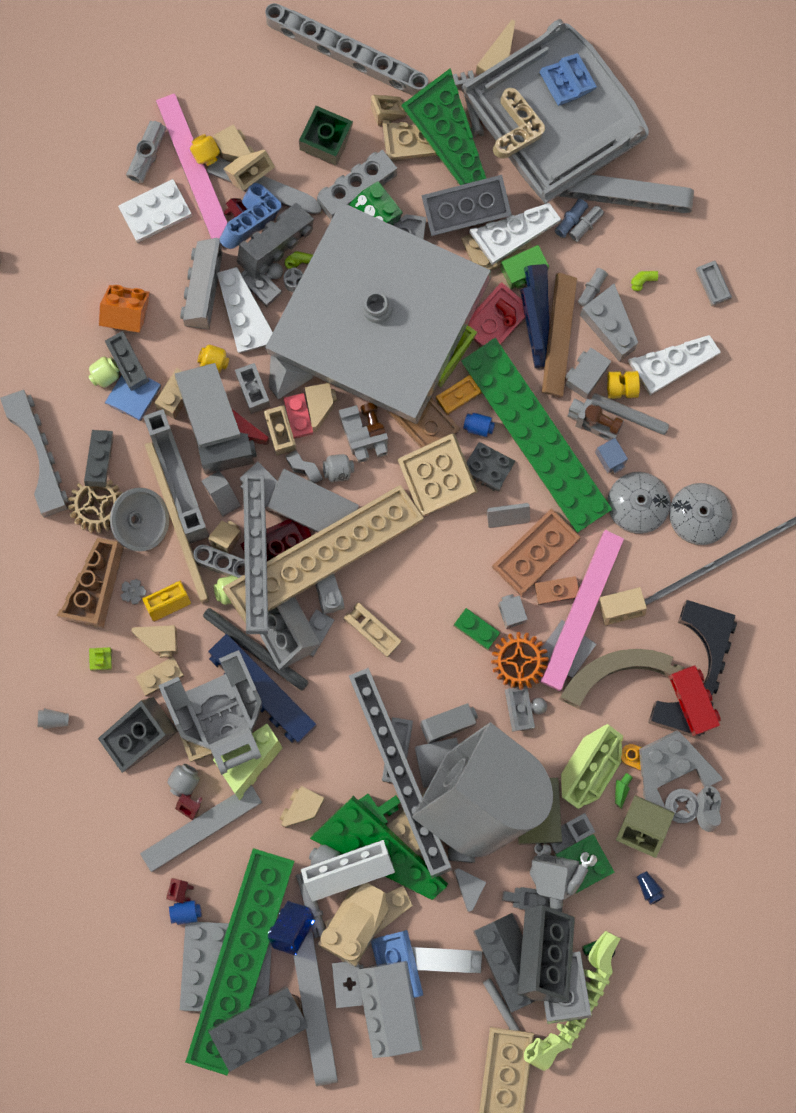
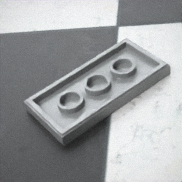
(207, 405)
(308, 502)

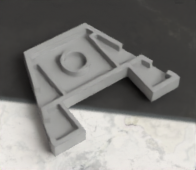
(670, 759)

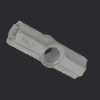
(151, 140)

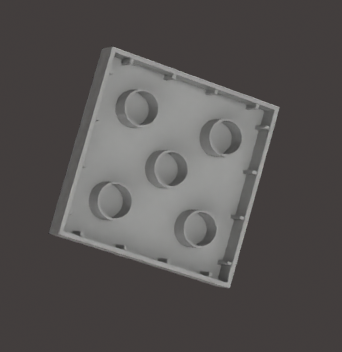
(378, 312)

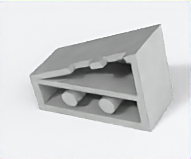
(610, 323)

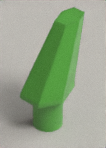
(622, 790)

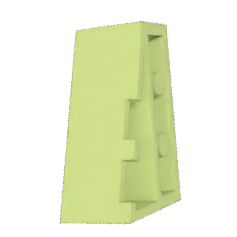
(245, 774)

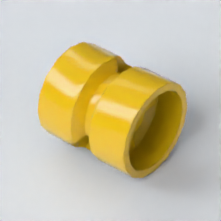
(623, 384)

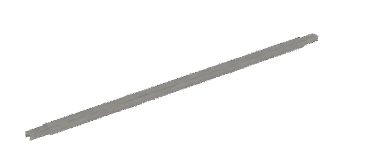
(721, 560)

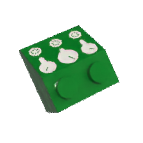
(377, 203)

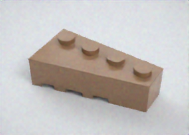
(94, 585)

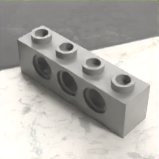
(376, 161)

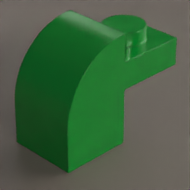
(388, 807)

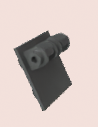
(489, 466)

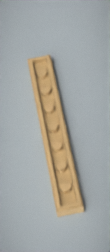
(177, 523)

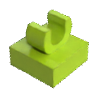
(100, 658)

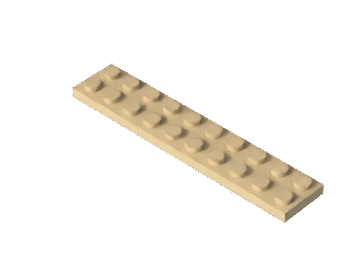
(332, 549)

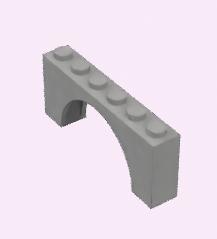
(176, 476)

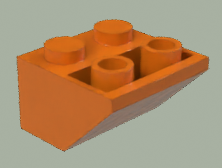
(123, 308)

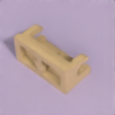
(622, 606)

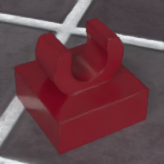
(235, 206)
(188, 806)
(177, 890)

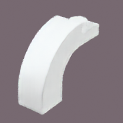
(448, 960)

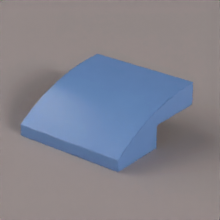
(568, 79)
(133, 402)

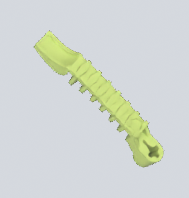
(543, 1052)

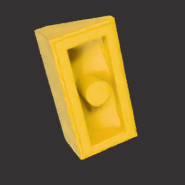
(166, 601)

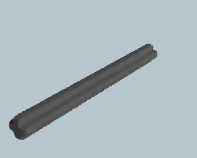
(254, 648)

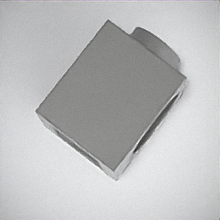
(512, 611)

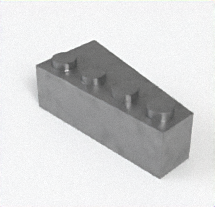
(274, 240)

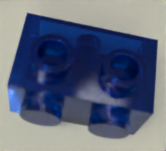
(291, 928)

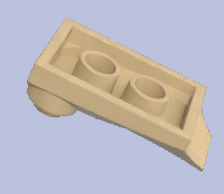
(355, 923)

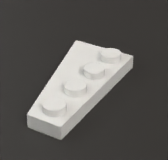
(510, 234)
(246, 318)
(672, 363)

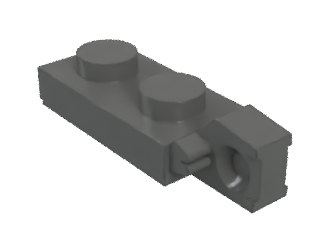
(526, 898)

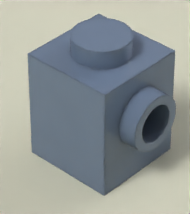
(611, 456)

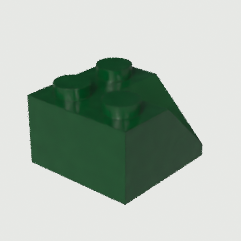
(325, 135)

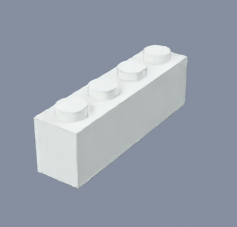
(347, 870)

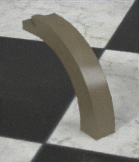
(614, 662)

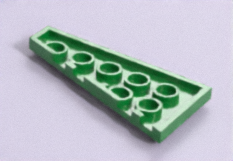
(445, 127)
(357, 827)

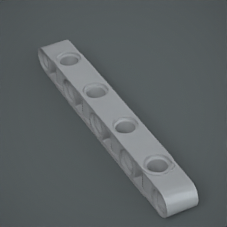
(333, 42)

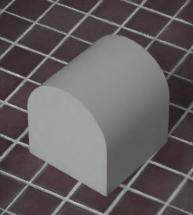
(485, 794)

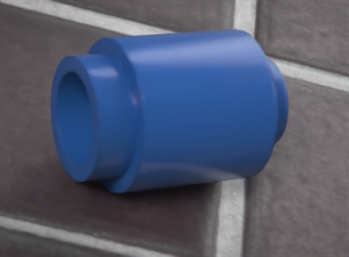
(479, 424)
(185, 912)

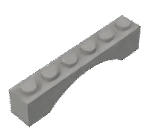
(48, 492)

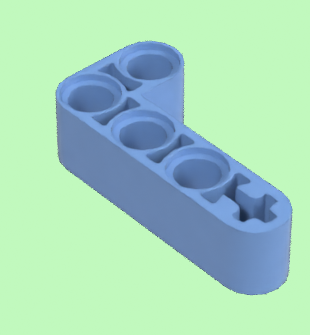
(261, 209)

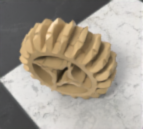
(89, 506)

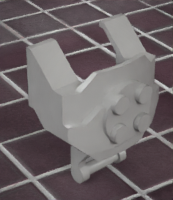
(218, 712)

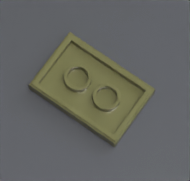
(550, 829)

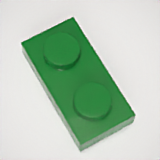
(476, 629)

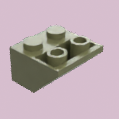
(645, 826)

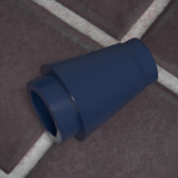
(650, 888)

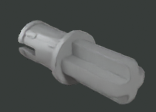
(586, 223)
(592, 287)

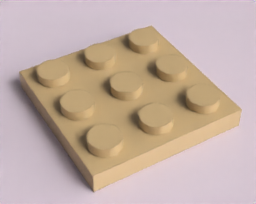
(437, 475)

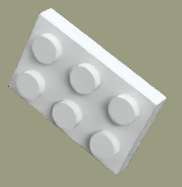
(155, 211)

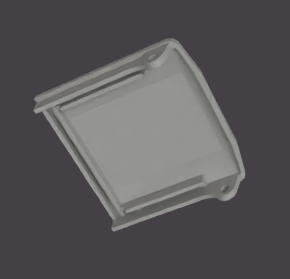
(578, 134)

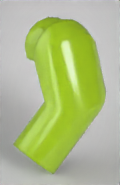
(641, 277)

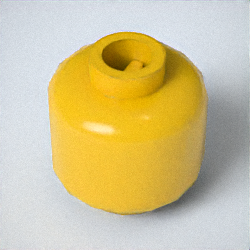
(204, 149)
(213, 354)

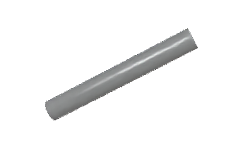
(500, 1005)

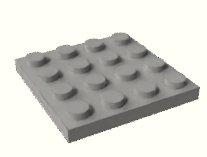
(200, 957)

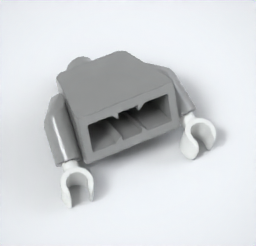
(558, 876)

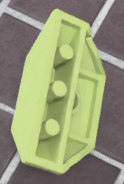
(592, 766)

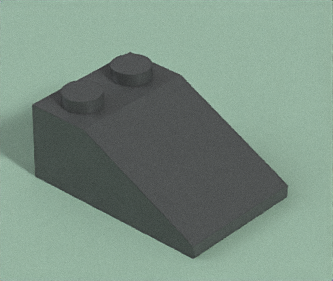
(137, 734)

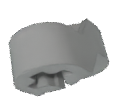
(303, 467)
(709, 807)

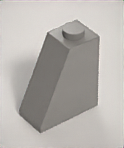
(448, 723)

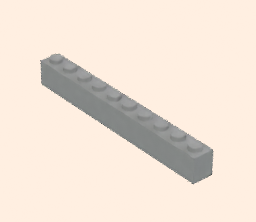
(398, 769)

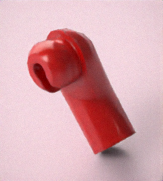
(509, 312)

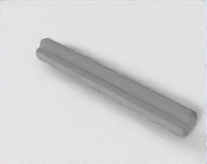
(630, 414)

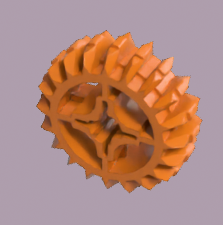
(519, 647)

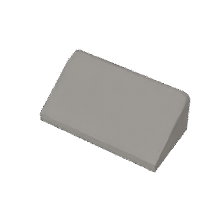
(508, 515)

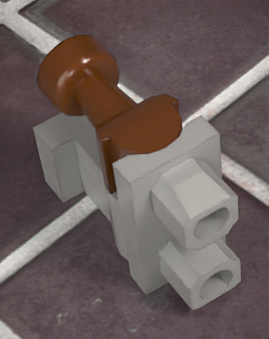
(594, 420)
(364, 437)

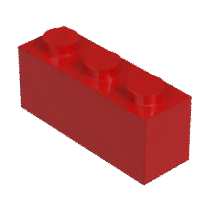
(695, 700)

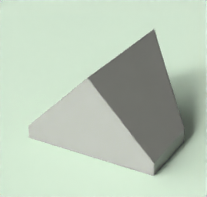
(285, 377)

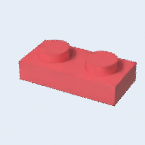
(298, 415)

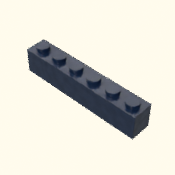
(275, 701)

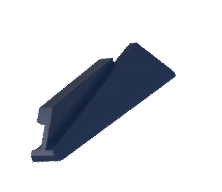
(536, 311)

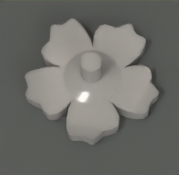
(133, 591)

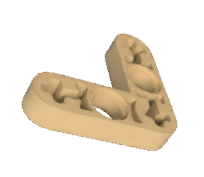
(524, 125)

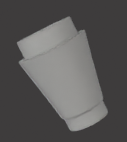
(52, 719)

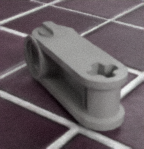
(329, 595)

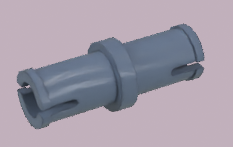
(571, 218)

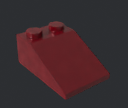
(283, 537)

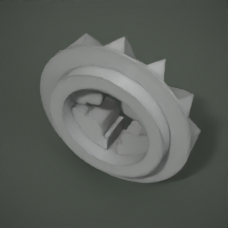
(692, 805)

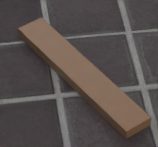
(559, 335)

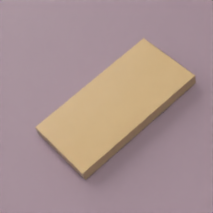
(505, 1071)

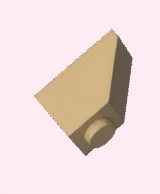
(249, 169)
(320, 403)
(225, 536)
(159, 639)

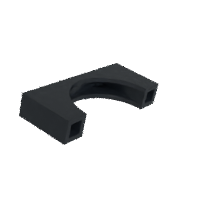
(714, 631)

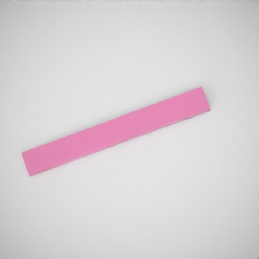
(195, 173)
(582, 610)

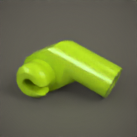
(297, 258)

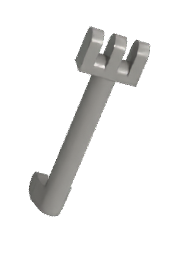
(476, 126)

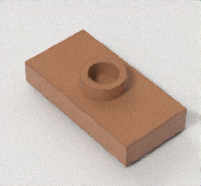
(556, 590)

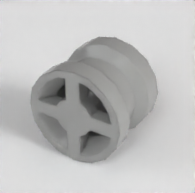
(292, 275)

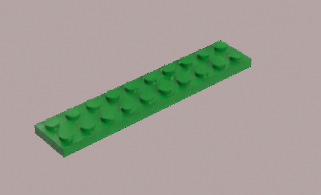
(536, 435)
(241, 952)

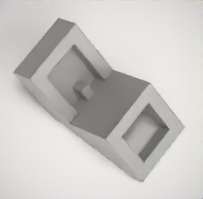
(573, 832)

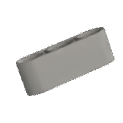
(214, 557)

